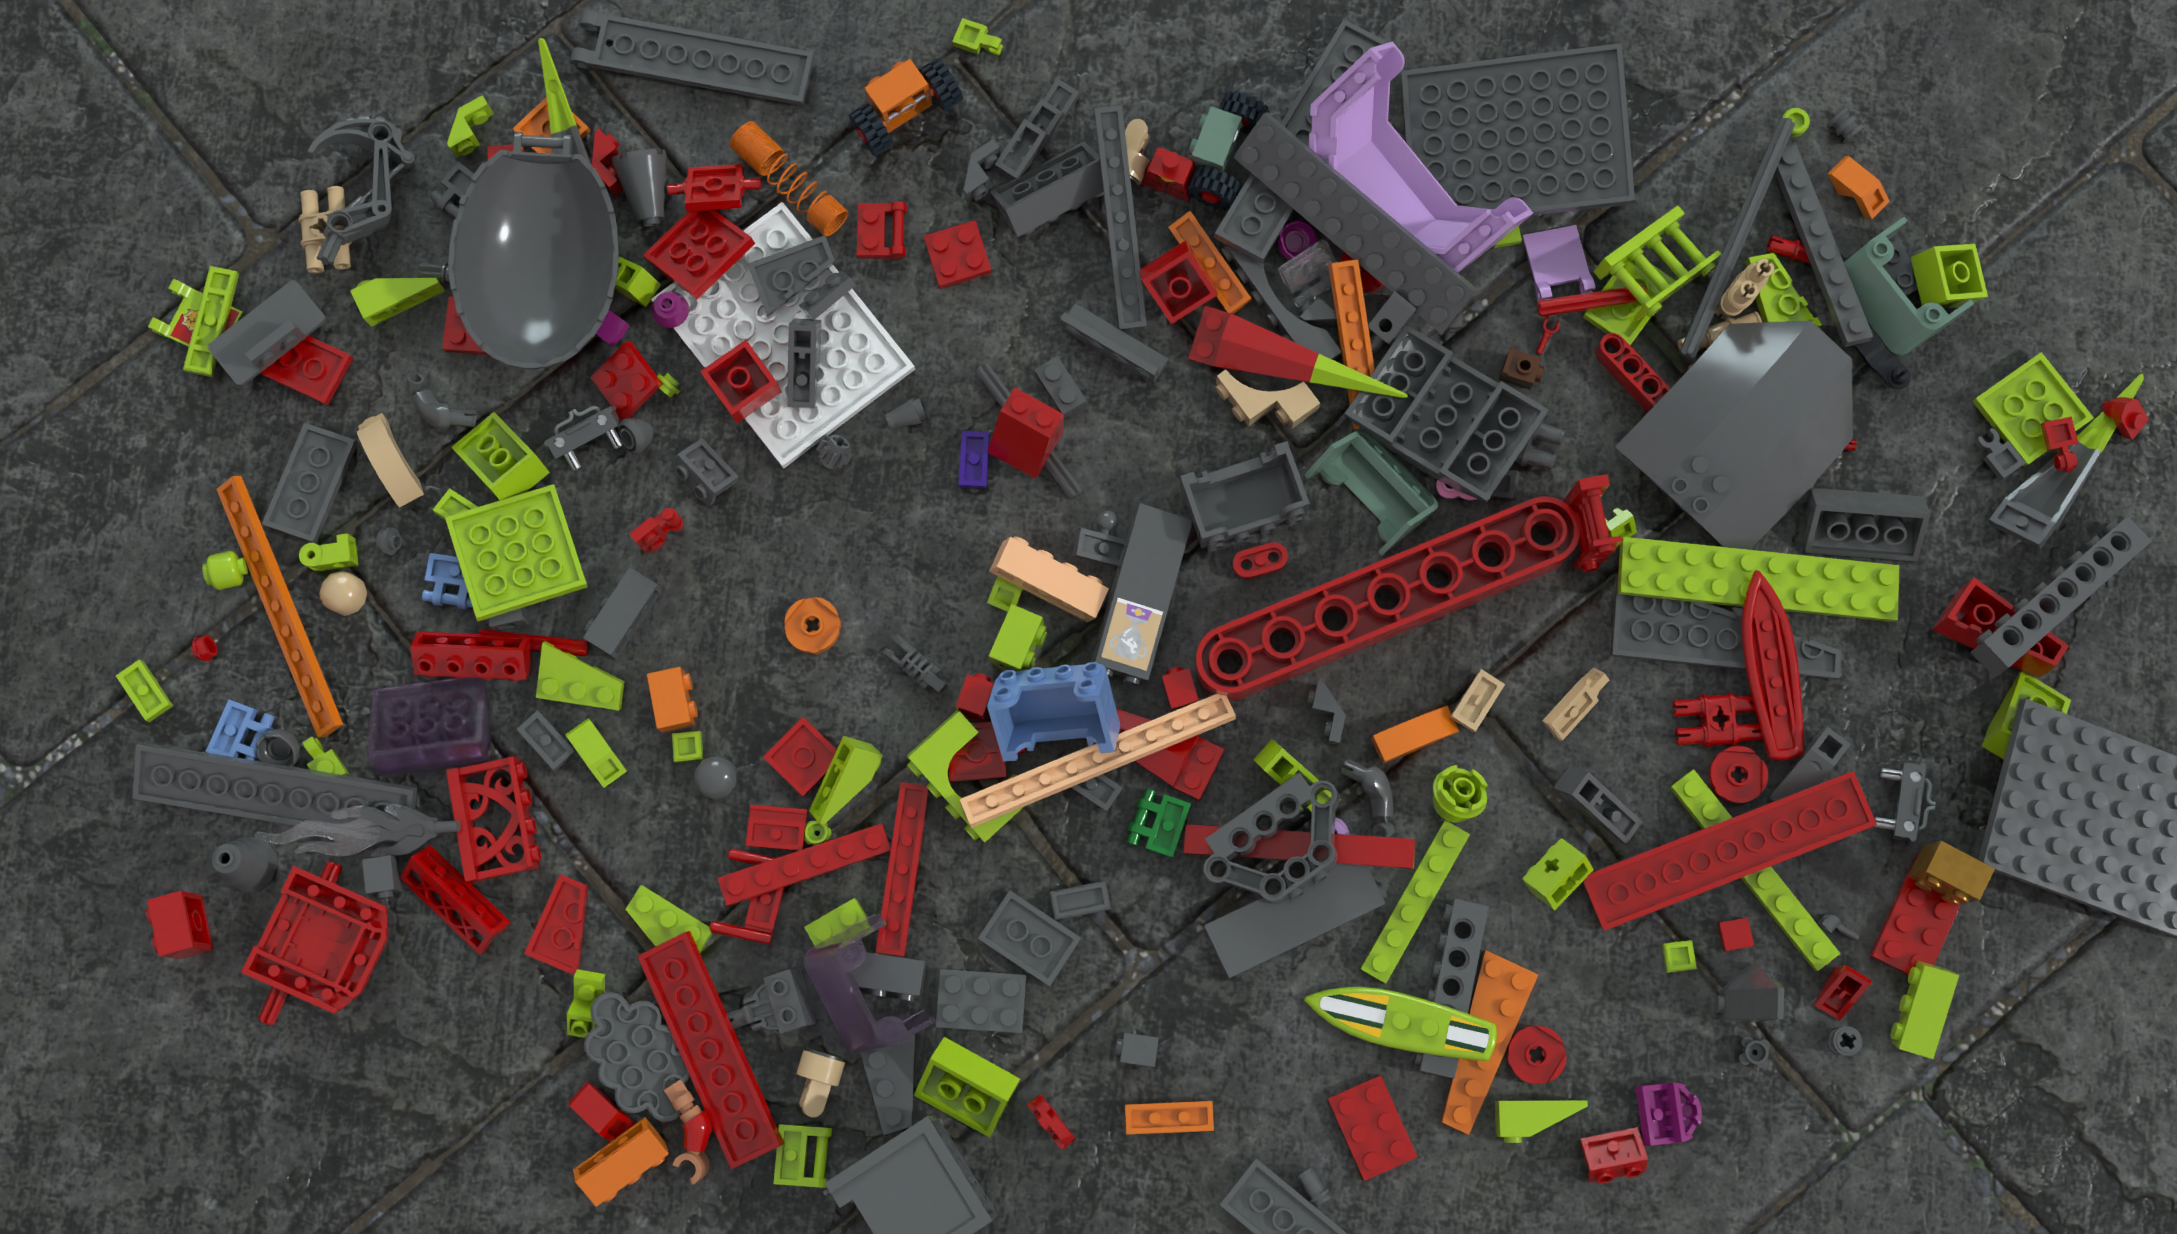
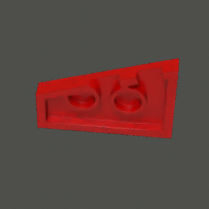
(561, 926)

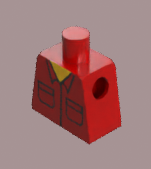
(1169, 174)

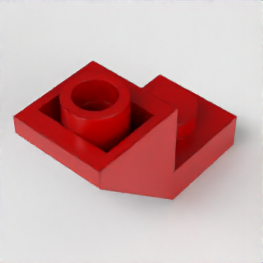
(603, 151)
(600, 1113)

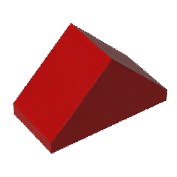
(1841, 991)

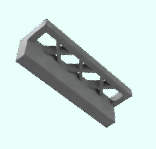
(1113, 343)

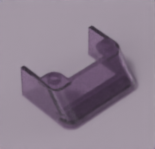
(830, 972)

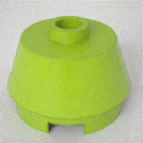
(1459, 794)

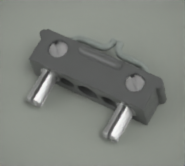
(583, 432)
(1908, 802)

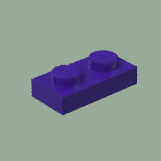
(974, 459)

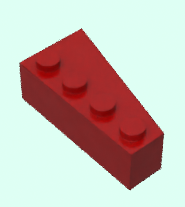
(1977, 609)

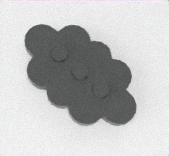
(635, 1055)

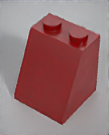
(1026, 433)

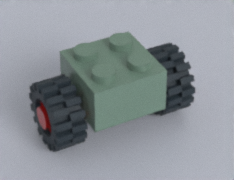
(1216, 144)

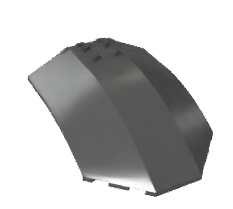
(1748, 428)

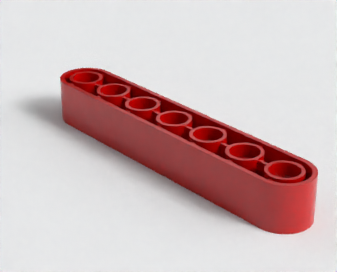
(1404, 576)

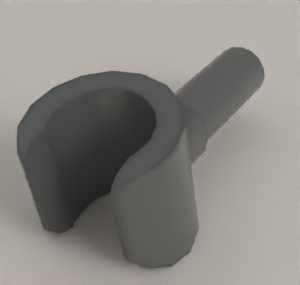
(1831, 922)

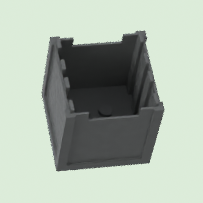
(915, 1185)

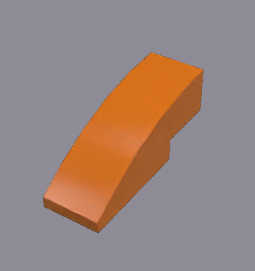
(1414, 734)

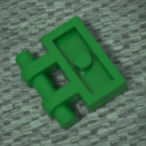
(1167, 825)

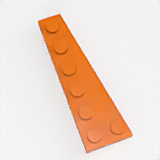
(1500, 999)

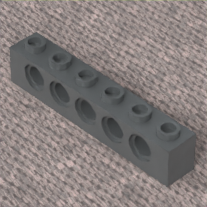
(1474, 917)

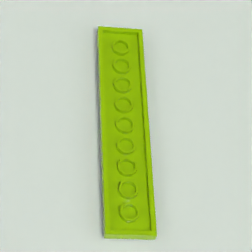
(1724, 574)

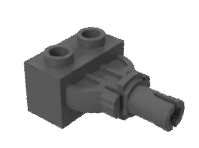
(780, 1004)

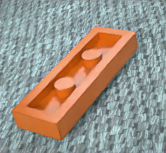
(1169, 1117)

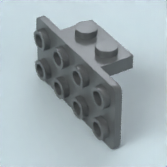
(267, 333)

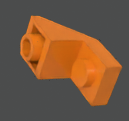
(1855, 181)

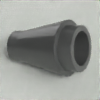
(907, 414)

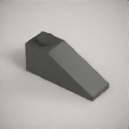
(803, 362)
(1597, 803)

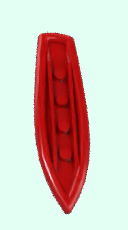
(1772, 670)

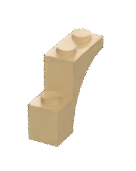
(1250, 405)

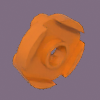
(811, 609)

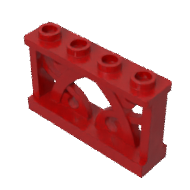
(461, 797)

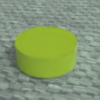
(1800, 119)

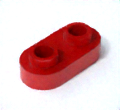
(1259, 560)

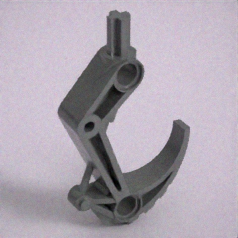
(363, 217)

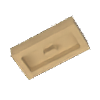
(1477, 700)

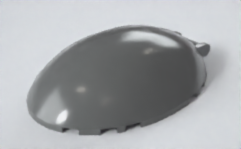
(534, 254)

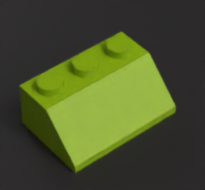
(966, 1086)

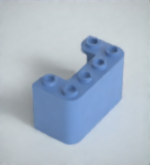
(1053, 706)

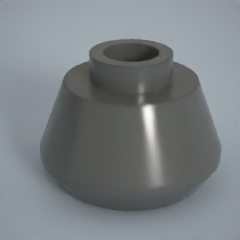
(635, 434)

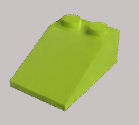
(500, 458)
(2023, 687)

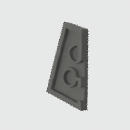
(789, 271)
(892, 1083)

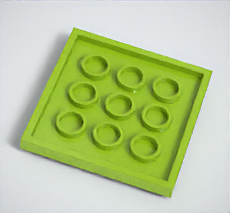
(515, 552)

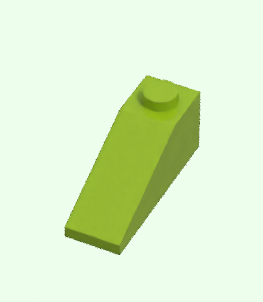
(635, 282)
(387, 297)
(1283, 766)
(846, 776)
(1527, 1118)

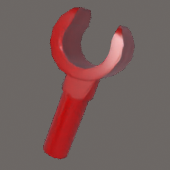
(1546, 334)

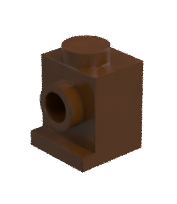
(1515, 375)

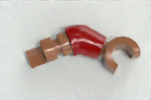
(696, 1129)

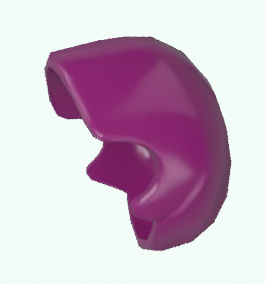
(1295, 239)

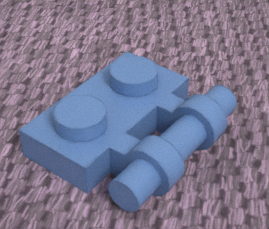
(445, 571)
(233, 729)

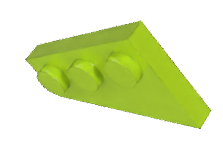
(1778, 298)
(576, 682)
(664, 920)

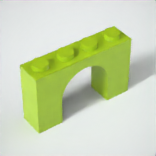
(932, 761)

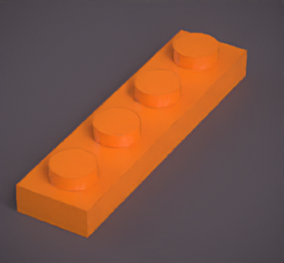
(1229, 288)

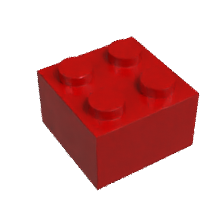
(1178, 282)
(741, 381)
(179, 925)

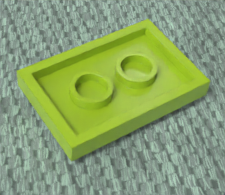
(1620, 318)

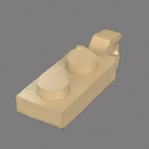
(1575, 704)

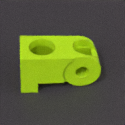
(331, 555)

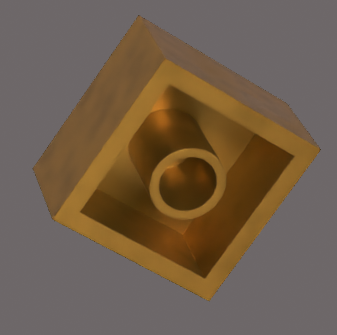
(1950, 873)

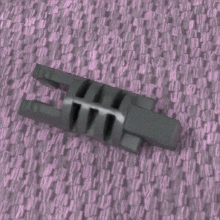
(916, 665)

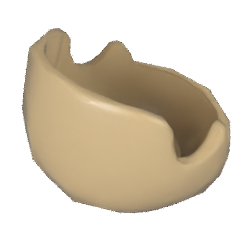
(343, 593)

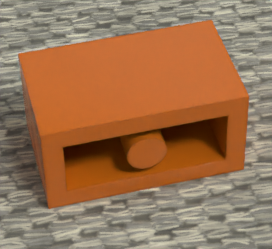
(671, 699)

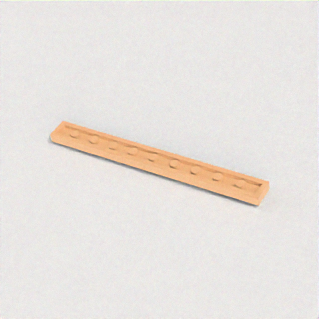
(1091, 763)

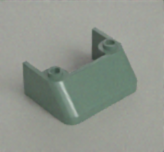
(1886, 305)
(1379, 483)

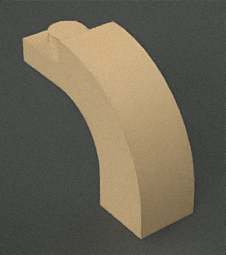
(388, 460)

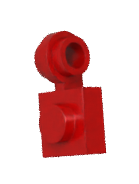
(2060, 435)

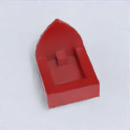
(2126, 414)

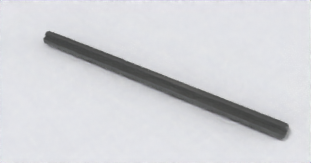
(1737, 238)

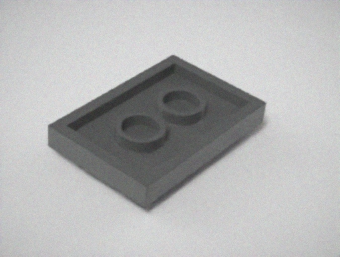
(1029, 938)
(981, 1001)

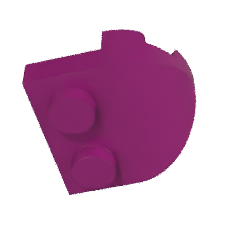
(1667, 1113)

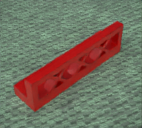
(455, 894)

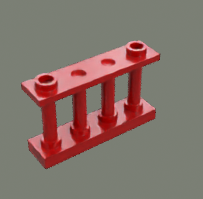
(1594, 535)

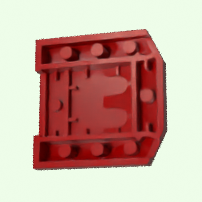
(320, 942)

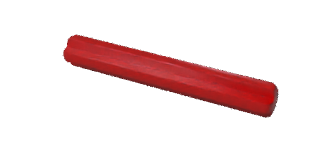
(1586, 301)
(571, 646)

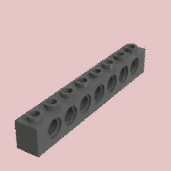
(2060, 597)

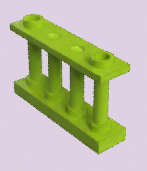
(1651, 238)

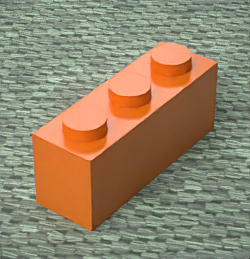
(621, 1162)

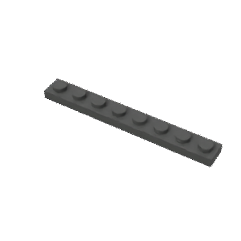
(1120, 217)
(1822, 249)

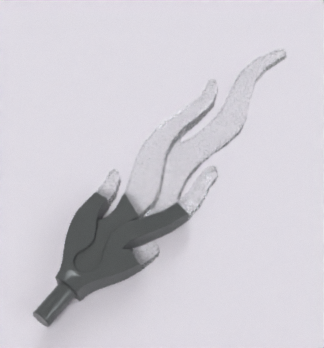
(405, 826)

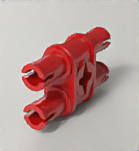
(1711, 732)

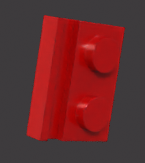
(776, 828)

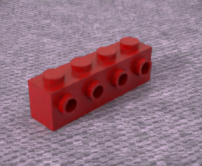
(471, 655)

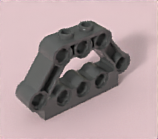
(1322, 836)

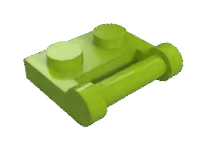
(792, 1156)

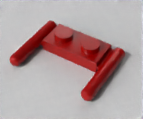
(761, 911)

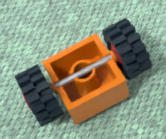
(900, 97)

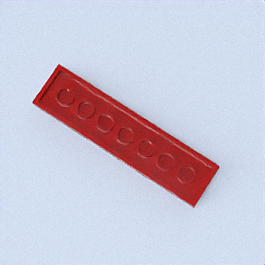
(710, 1050)

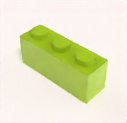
(1924, 1009)

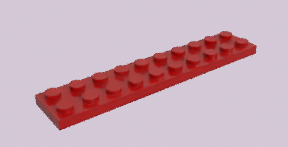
(1729, 850)

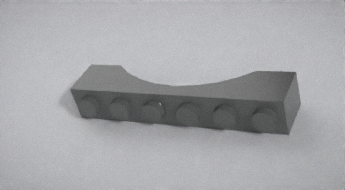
(1253, 275)

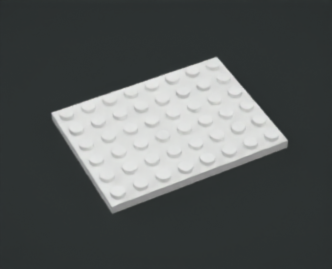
(855, 356)

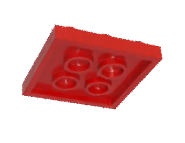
(698, 250)

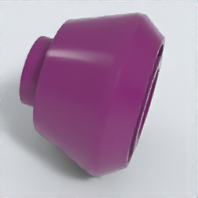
(674, 314)

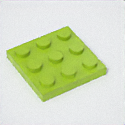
(2026, 400)

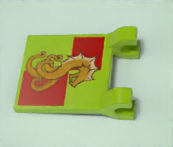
(184, 319)

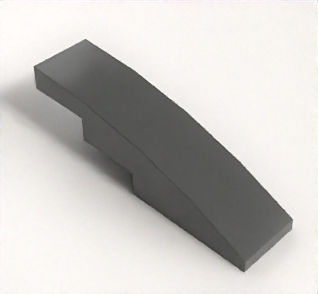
(1037, 129)

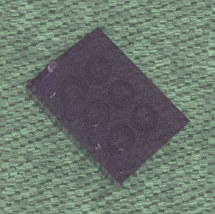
(429, 726)

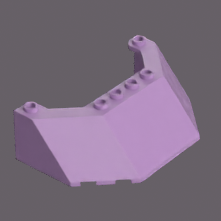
(1361, 144)

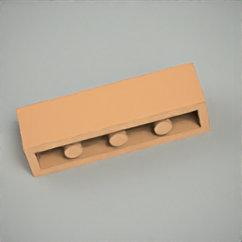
(1049, 579)

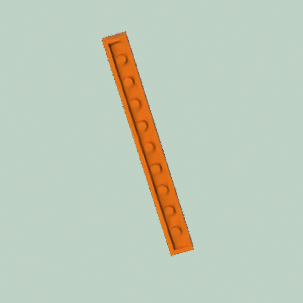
(279, 607)

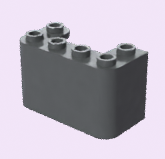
(1245, 498)

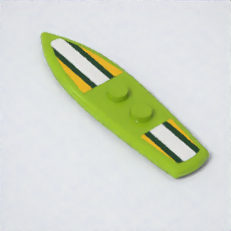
(1405, 1022)

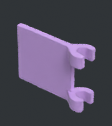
(1557, 259)

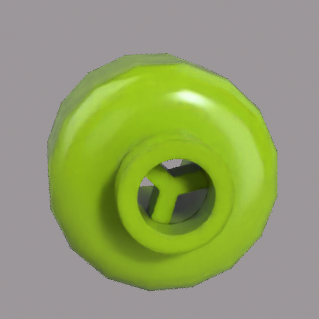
(224, 570)

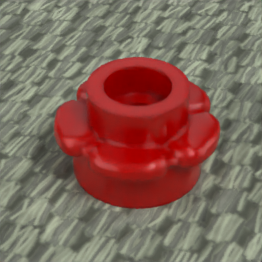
(204, 648)

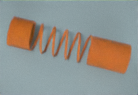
(764, 155)

